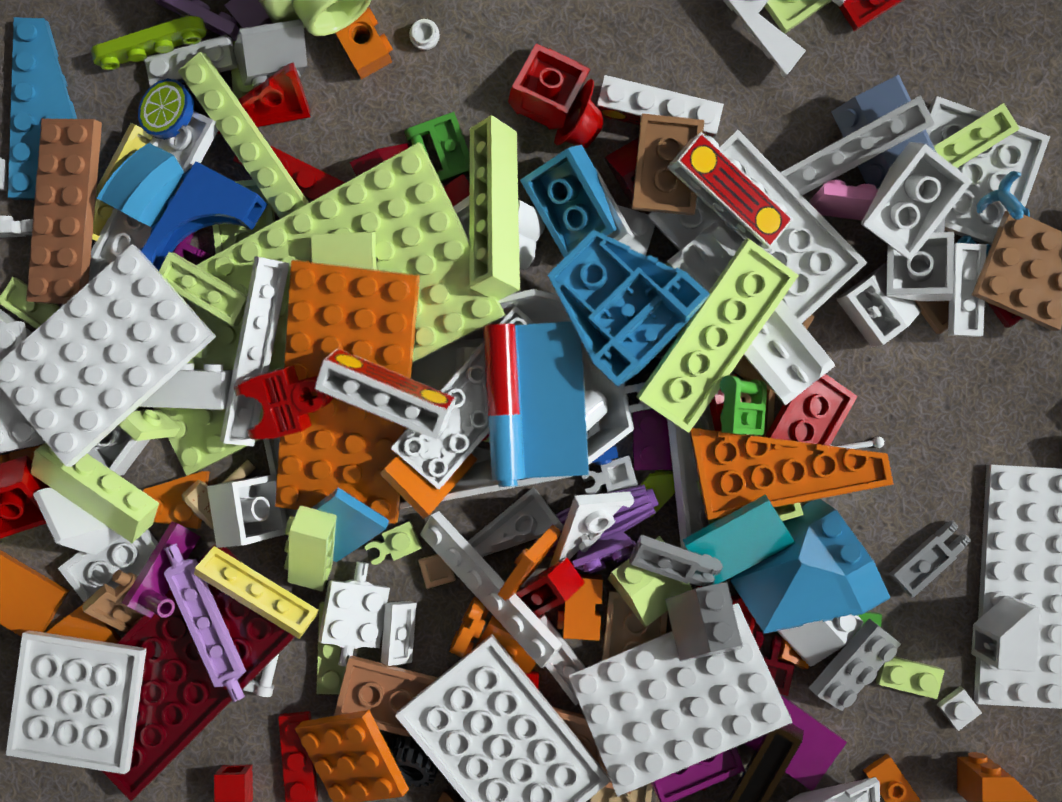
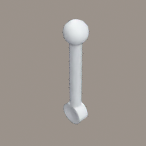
(877, 442)

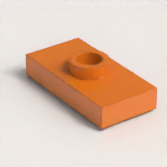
(892, 782)

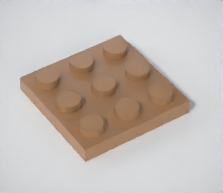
(1024, 271)

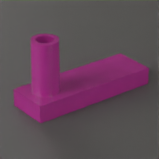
(151, 586)

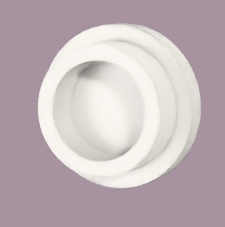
(424, 34)

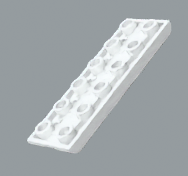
(783, 348)
(466, 425)

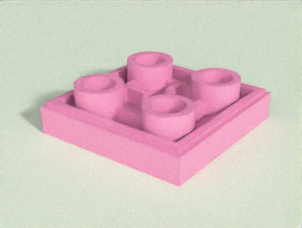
(843, 201)

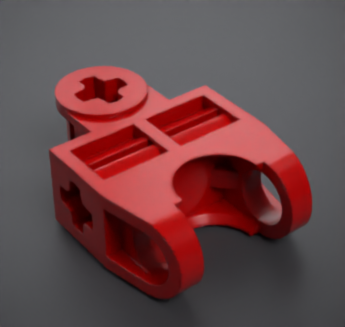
(284, 402)

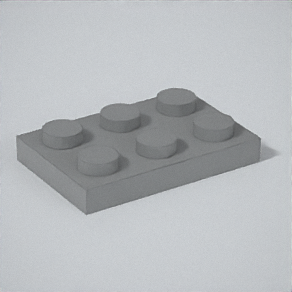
(855, 665)

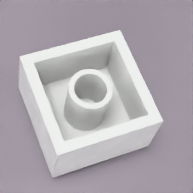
(246, 511)

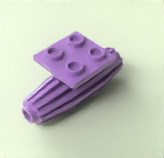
(614, 542)

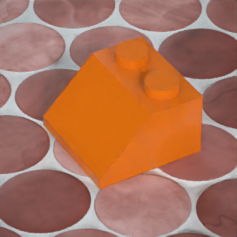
(985, 781)

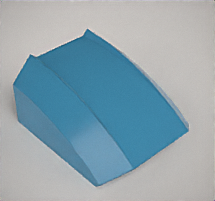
(143, 184)

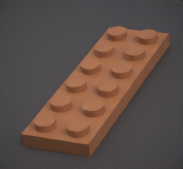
(63, 209)

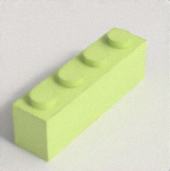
(97, 492)

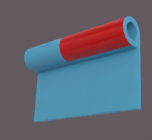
(535, 401)

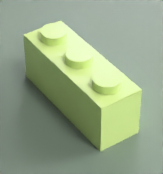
(310, 547)

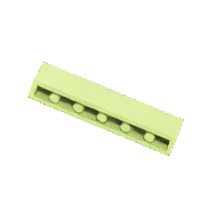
(494, 209)

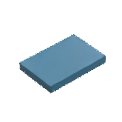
(354, 522)

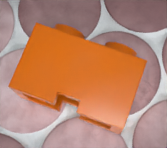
(579, 615)

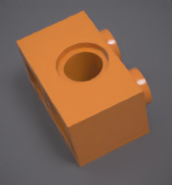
(370, 55)

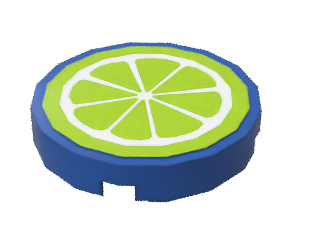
(166, 108)

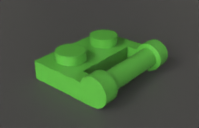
(448, 144)
(741, 416)

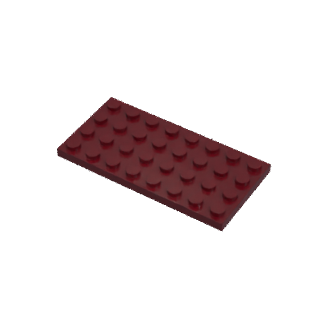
(176, 687)

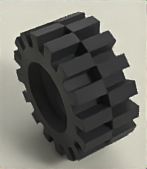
(412, 762)

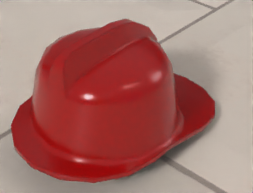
(583, 121)

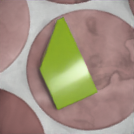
(662, 484)

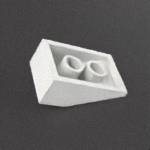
(914, 198)

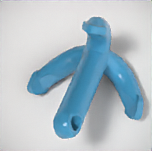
(1007, 199)

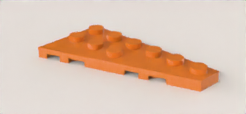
(745, 467)

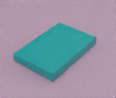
(742, 538)

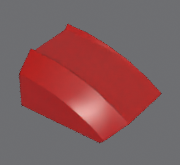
(547, 87)

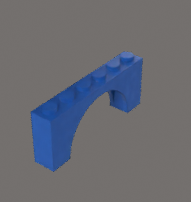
(200, 202)

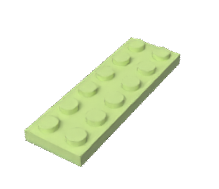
(717, 335)

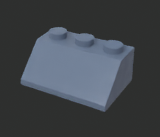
(869, 107)

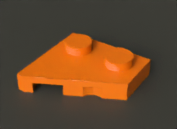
(170, 501)

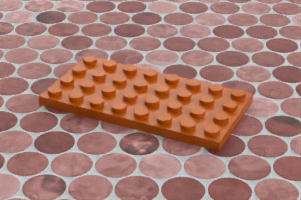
(346, 446)

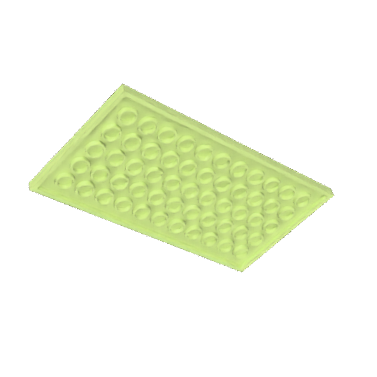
(413, 235)

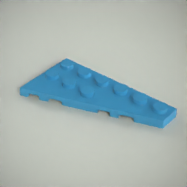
(36, 93)

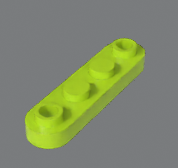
(149, 41)

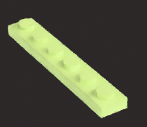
(242, 135)

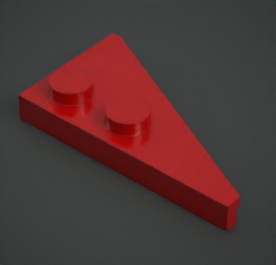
(277, 99)

